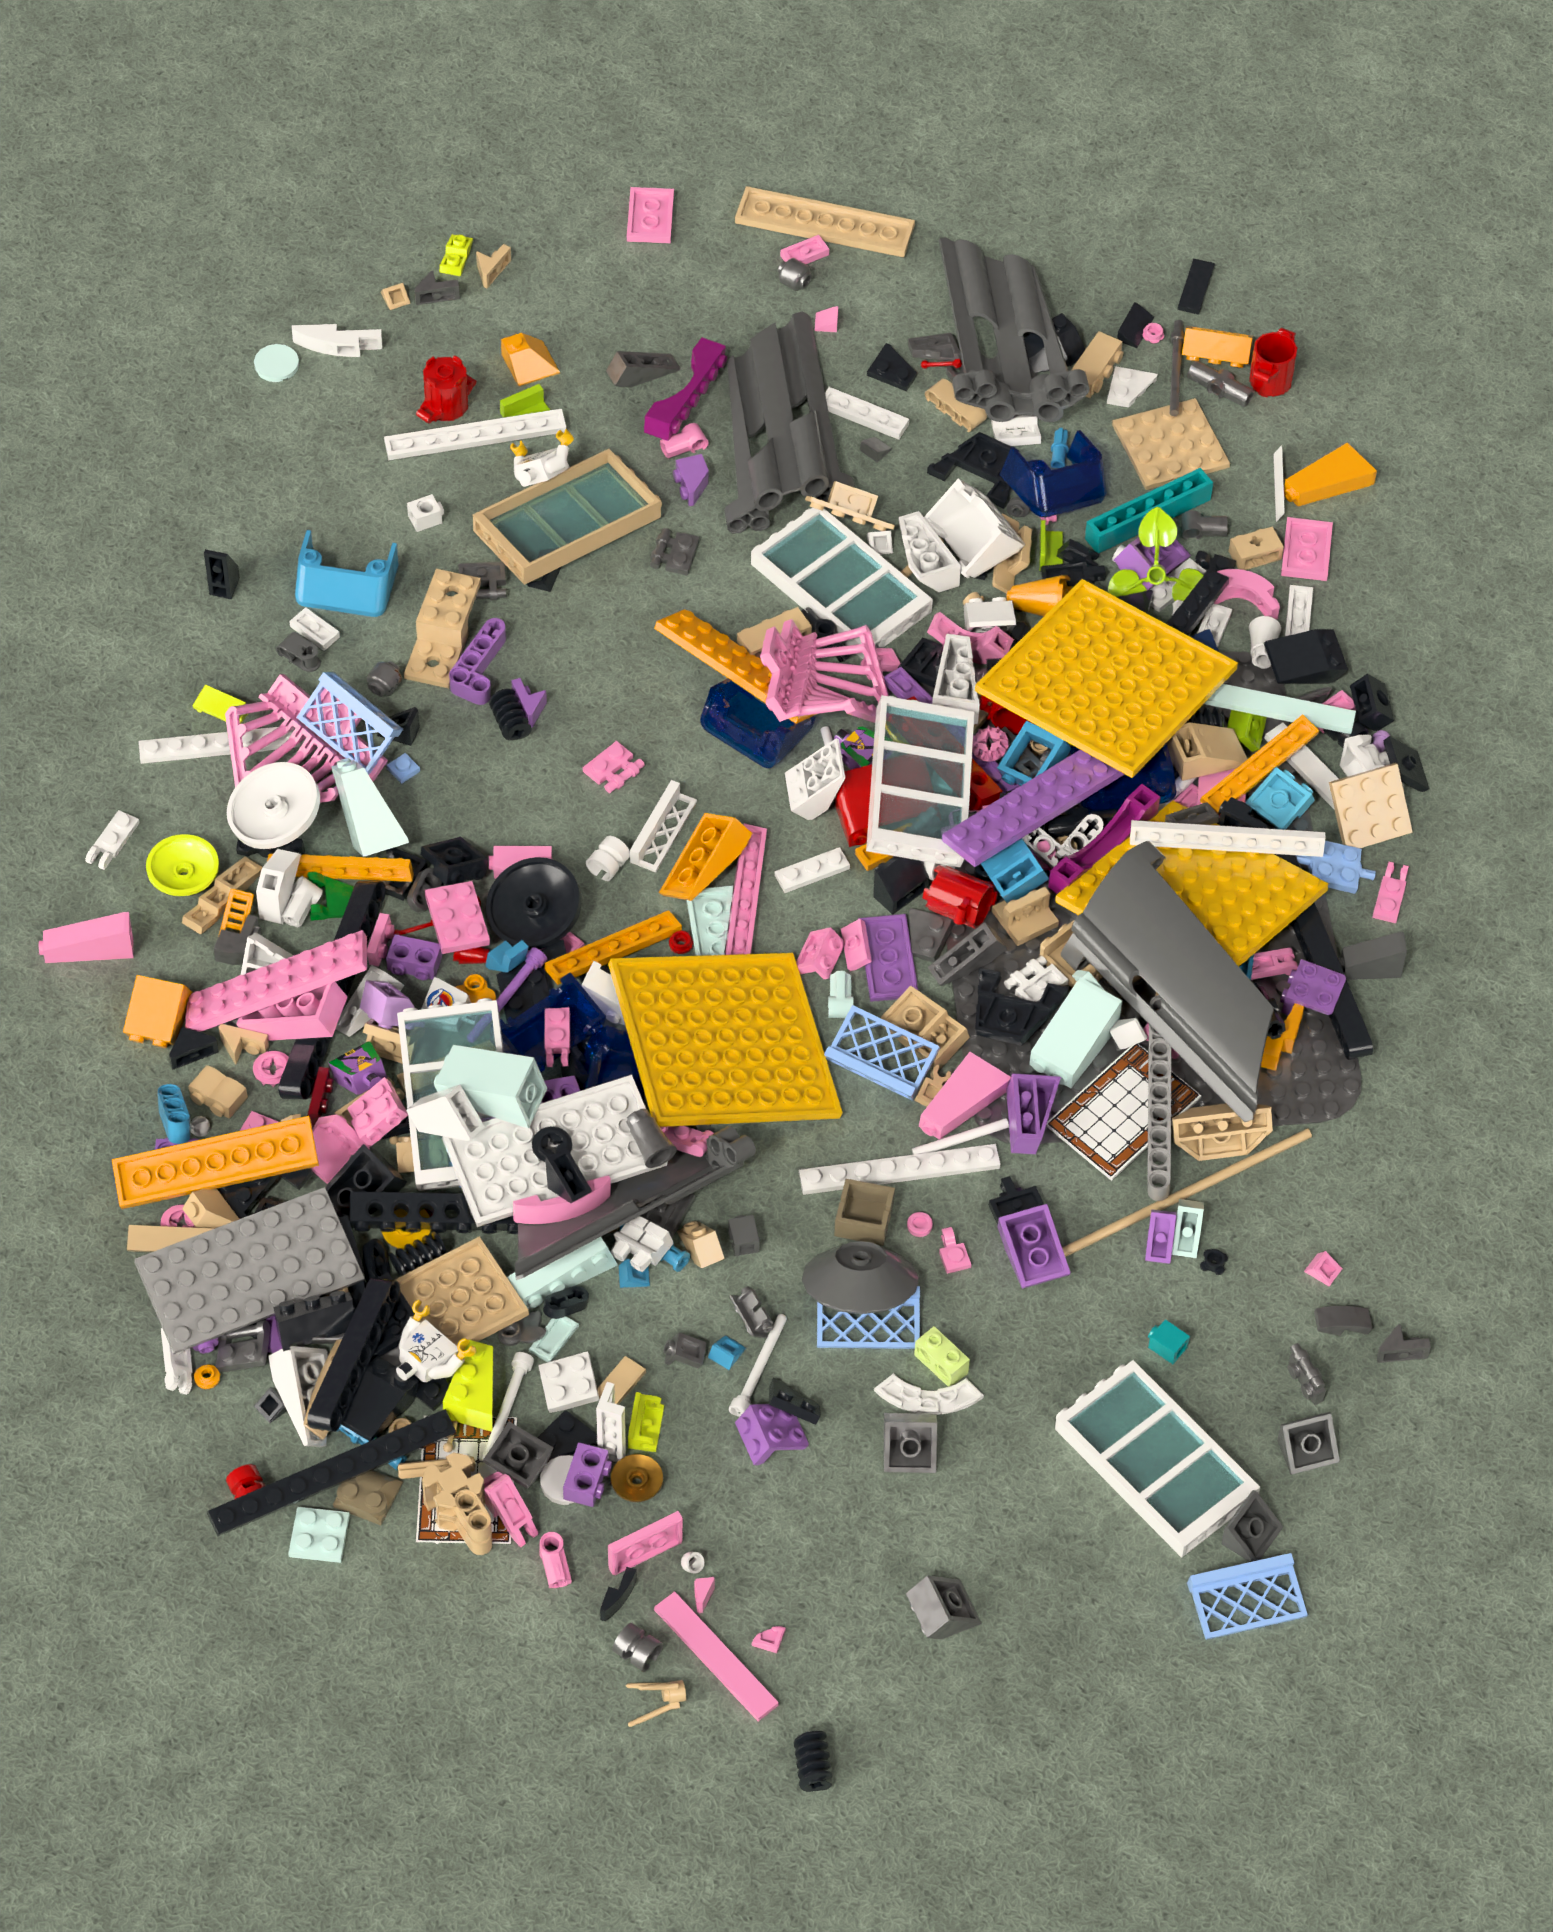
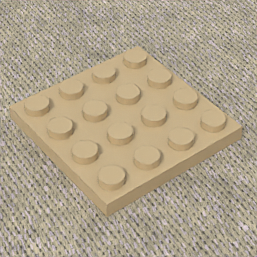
(1168, 445)
(465, 1293)

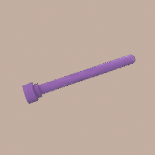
(534, 959)

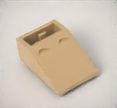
(1204, 750)

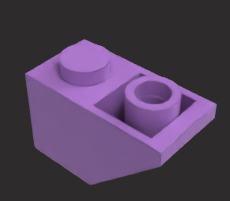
(692, 476)

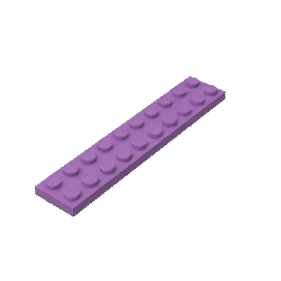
(1029, 807)

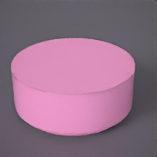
(919, 1224)

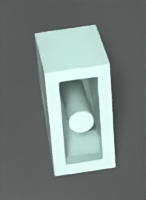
(1187, 1228)

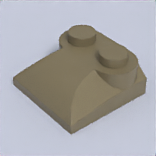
(368, 1496)

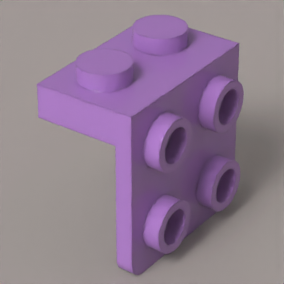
(1313, 988)
(769, 1429)

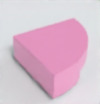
(769, 1639)

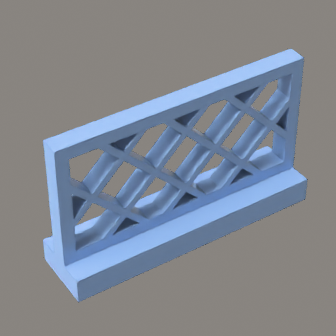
(356, 703)
(873, 1072)
(912, 1301)
(1243, 1574)

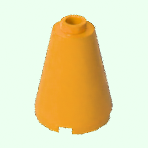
(1040, 595)

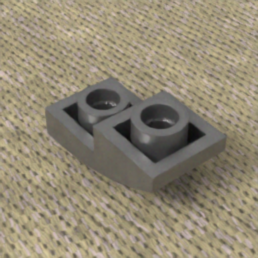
(1340, 1318)

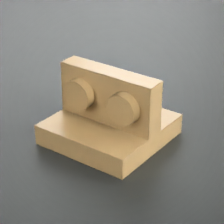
(1027, 916)
(384, 1040)

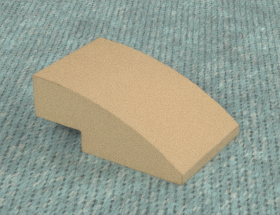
(929, 1021)

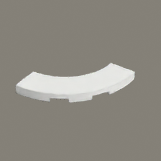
(928, 1402)

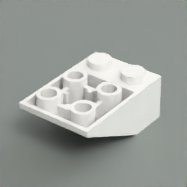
(815, 781)

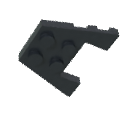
(979, 456)
(533, 988)
(1010, 1017)
(245, 1195)

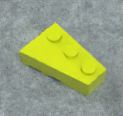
(471, 1389)

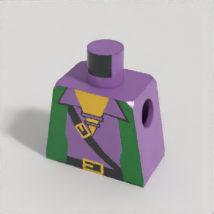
(856, 747)
(358, 1069)

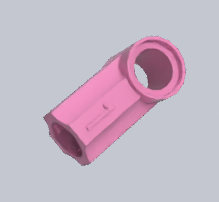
(689, 439)
(554, 1561)

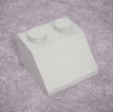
(983, 616)

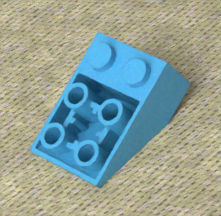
(1015, 871)

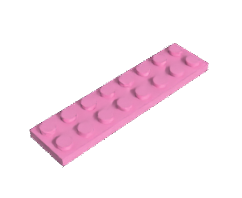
(277, 982)

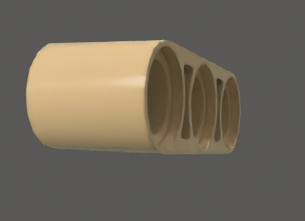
(963, 414)

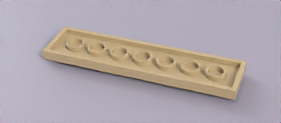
(830, 221)

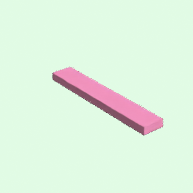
(716, 1656)

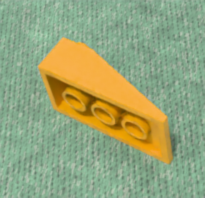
(708, 852)

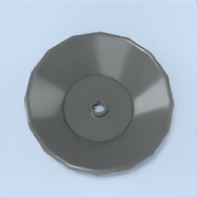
(860, 1278)

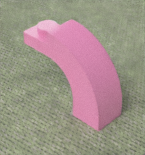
(1251, 587)
(984, 645)

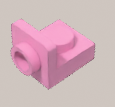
(887, 659)

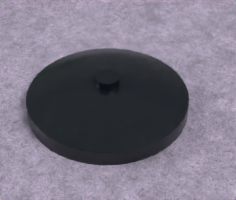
(534, 903)

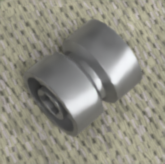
(634, 1645)

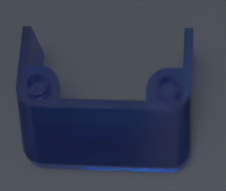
(1062, 489)

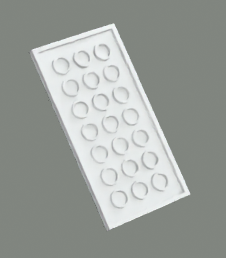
(500, 1161)

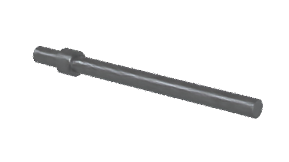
(1177, 340)

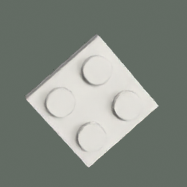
(569, 1382)

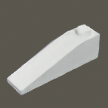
(927, 554)
(295, 1378)

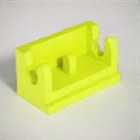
(216, 703)
(645, 1422)

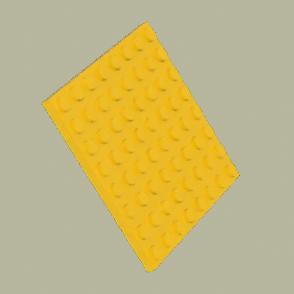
(1106, 677)
(1232, 893)
(724, 1039)

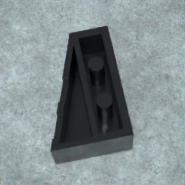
(313, 1318)

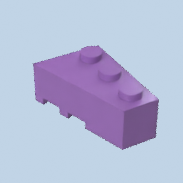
(1029, 1109)

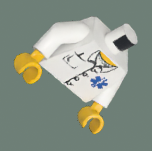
(541, 465)
(427, 1351)

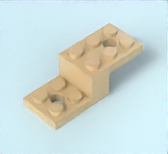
(442, 627)

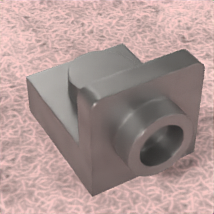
(685, 1350)

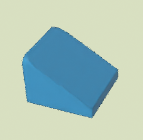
(631, 1277)
(726, 1352)

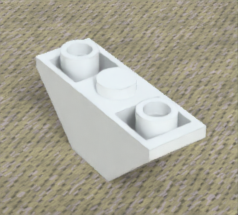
(276, 885)

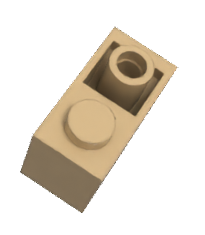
(701, 1243)

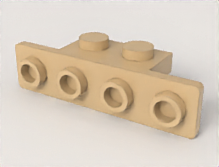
(852, 502)
(1005, 572)

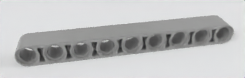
(1158, 1108)

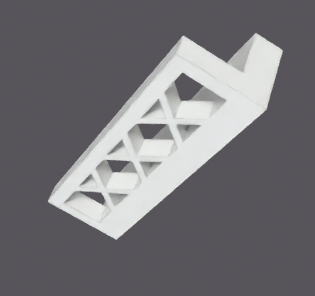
(654, 824)
(611, 1425)

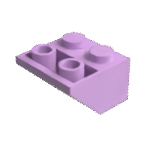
(383, 1003)

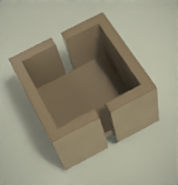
(864, 1212)

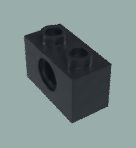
(1371, 702)

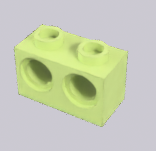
(941, 1357)

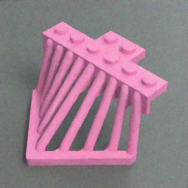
(794, 674)
(287, 702)

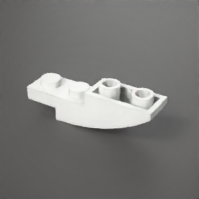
(339, 343)

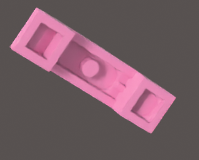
(533, 1211)

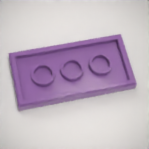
(891, 956)

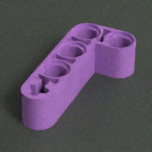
(466, 675)

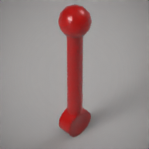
(956, 363)
(412, 929)

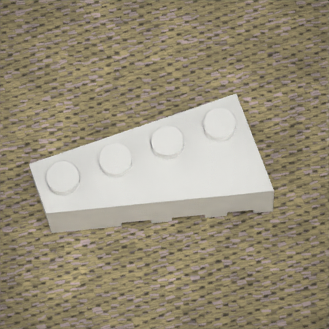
(957, 676)
(602, 990)

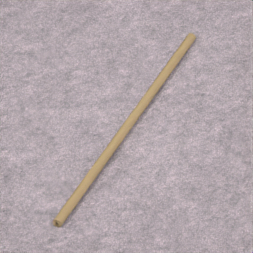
(1187, 1192)

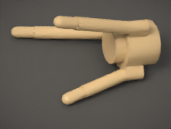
(671, 1691)

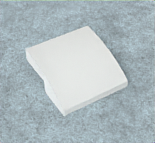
(1017, 437)

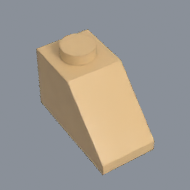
(208, 1209)

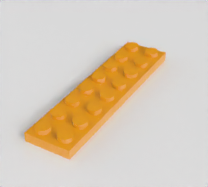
(719, 653)
(215, 1162)

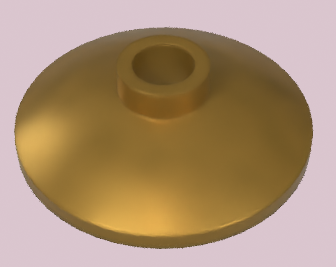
(637, 1467)

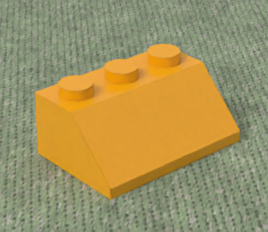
(1217, 346)

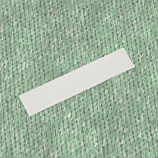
(1279, 487)

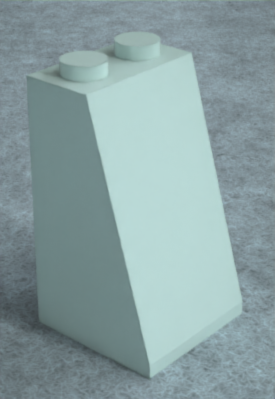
(365, 811)
(1076, 1033)
(495, 1082)

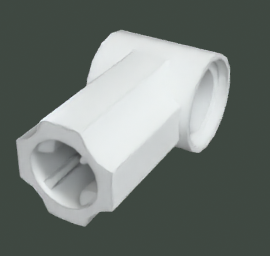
(303, 896)

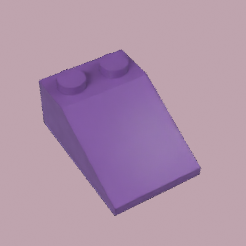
(1141, 558)
(1033, 1246)

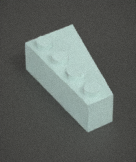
(564, 1273)

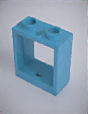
(1029, 732)

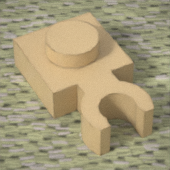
(930, 1087)

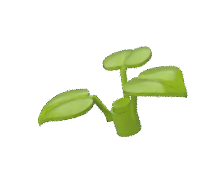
(1155, 530)

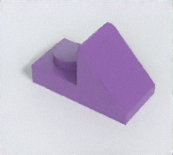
(531, 703)
(1160, 1236)

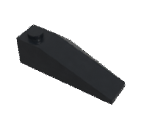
(1069, 341)

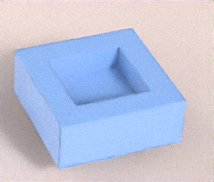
(403, 768)

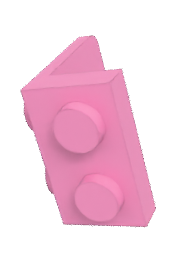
(334, 1145)

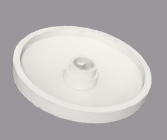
(273, 805)

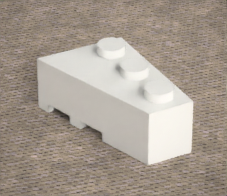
(261, 953)

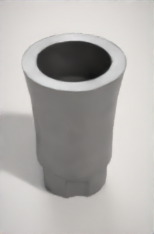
(650, 1139)

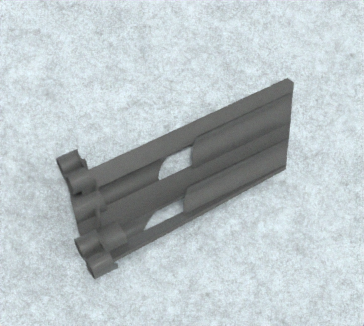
(1014, 303)
(799, 454)

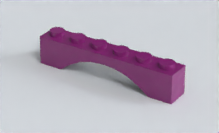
(667, 414)
(1138, 806)

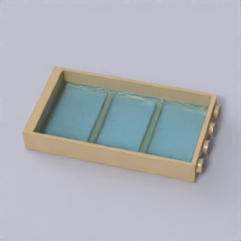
(567, 516)

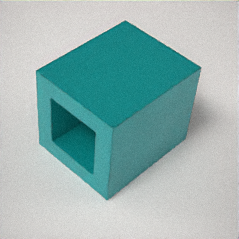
(1168, 1341)

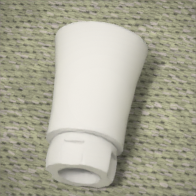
(1262, 630)

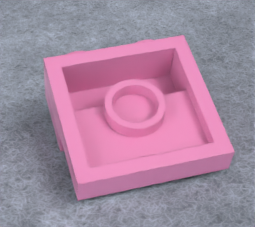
(377, 1112)

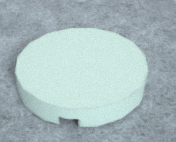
(276, 362)

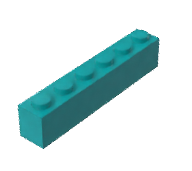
(1124, 521)

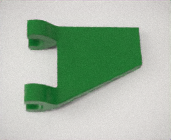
(336, 895)

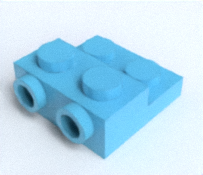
(1280, 799)

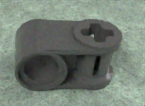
(299, 652)

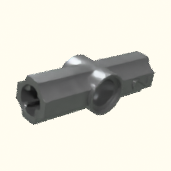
(1220, 383)

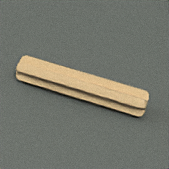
(417, 1469)

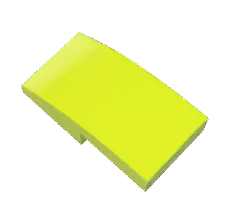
(456, 255)

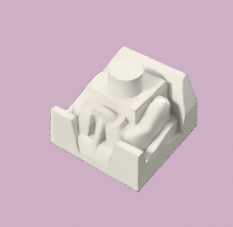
(1361, 756)

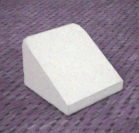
(880, 542)
(1127, 1033)

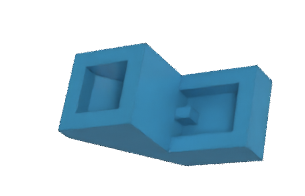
(506, 957)

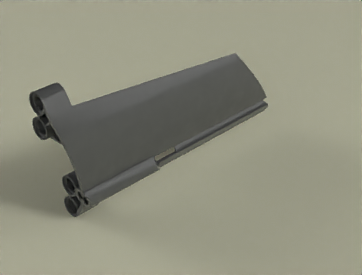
(1207, 1001)
(682, 1176)

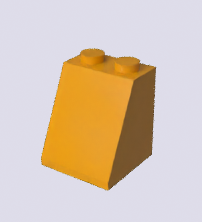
(156, 1011)

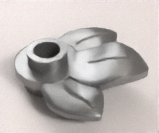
(524, 1330)

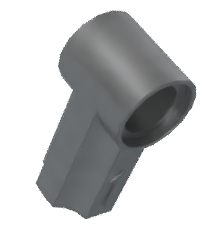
(1196, 525)

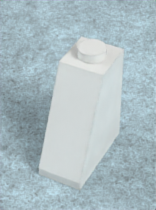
(446, 1114)

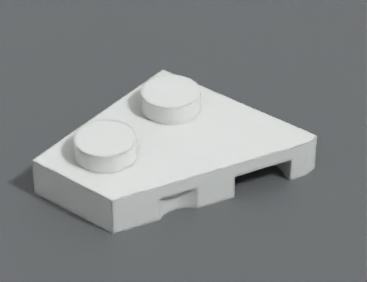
(1128, 385)

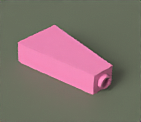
(89, 940)
(963, 1095)

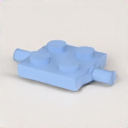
(1338, 866)

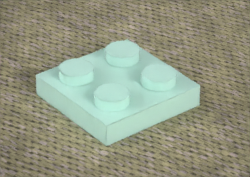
(319, 1534)

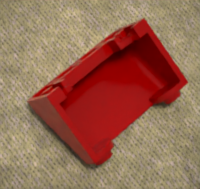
(853, 804)

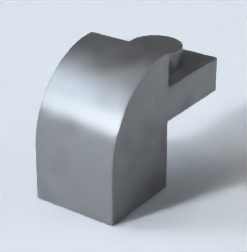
(231, 945)

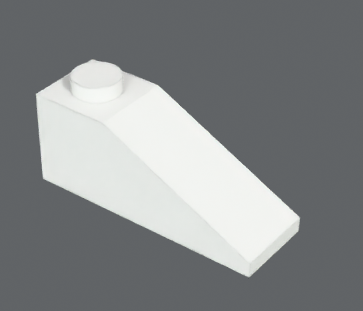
(352, 1016)

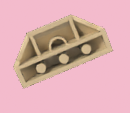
(1219, 1131)

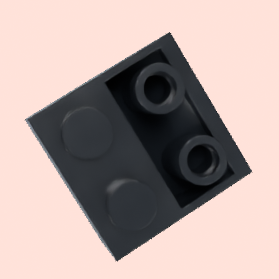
(899, 882)

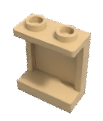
(1051, 951)

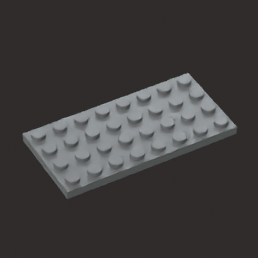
(248, 1268)

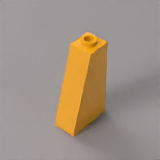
(1330, 476)

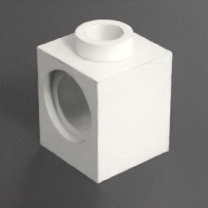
(425, 512)

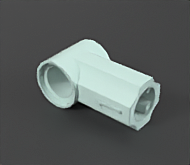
(840, 995)

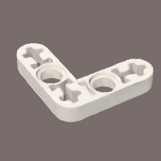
(1064, 849)

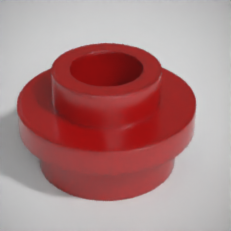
(680, 936)

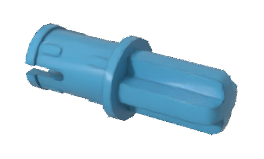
(1059, 448)

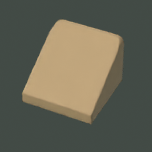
(395, 296)

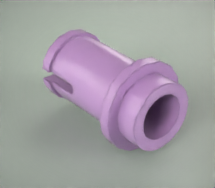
(1378, 738)

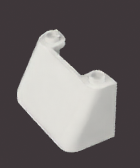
(973, 529)

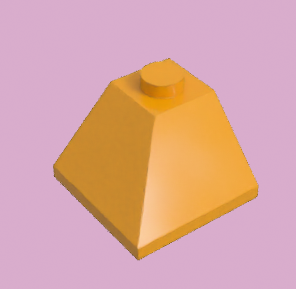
(527, 358)

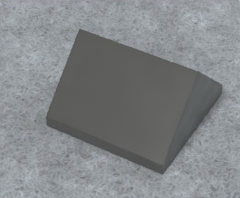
(1308, 1443)
(1251, 1529)

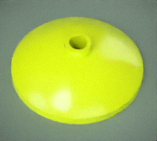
(180, 855)

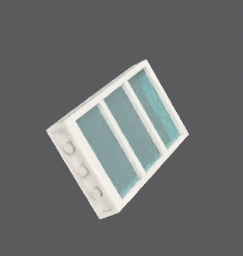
(840, 578)
(919, 779)
(425, 1042)
(1156, 1457)

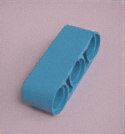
(174, 1113)

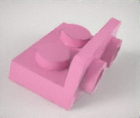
(820, 952)

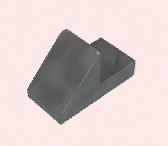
(431, 292)
(1398, 1349)

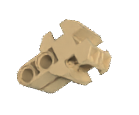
(459, 1502)

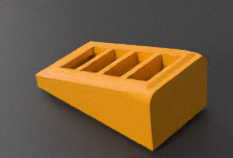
(239, 896)

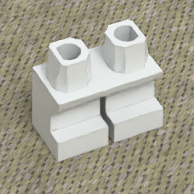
(644, 1240)

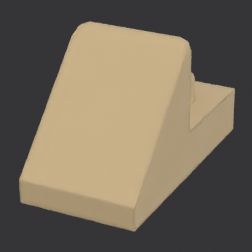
(492, 266)
(237, 1039)

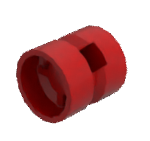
(244, 1480)

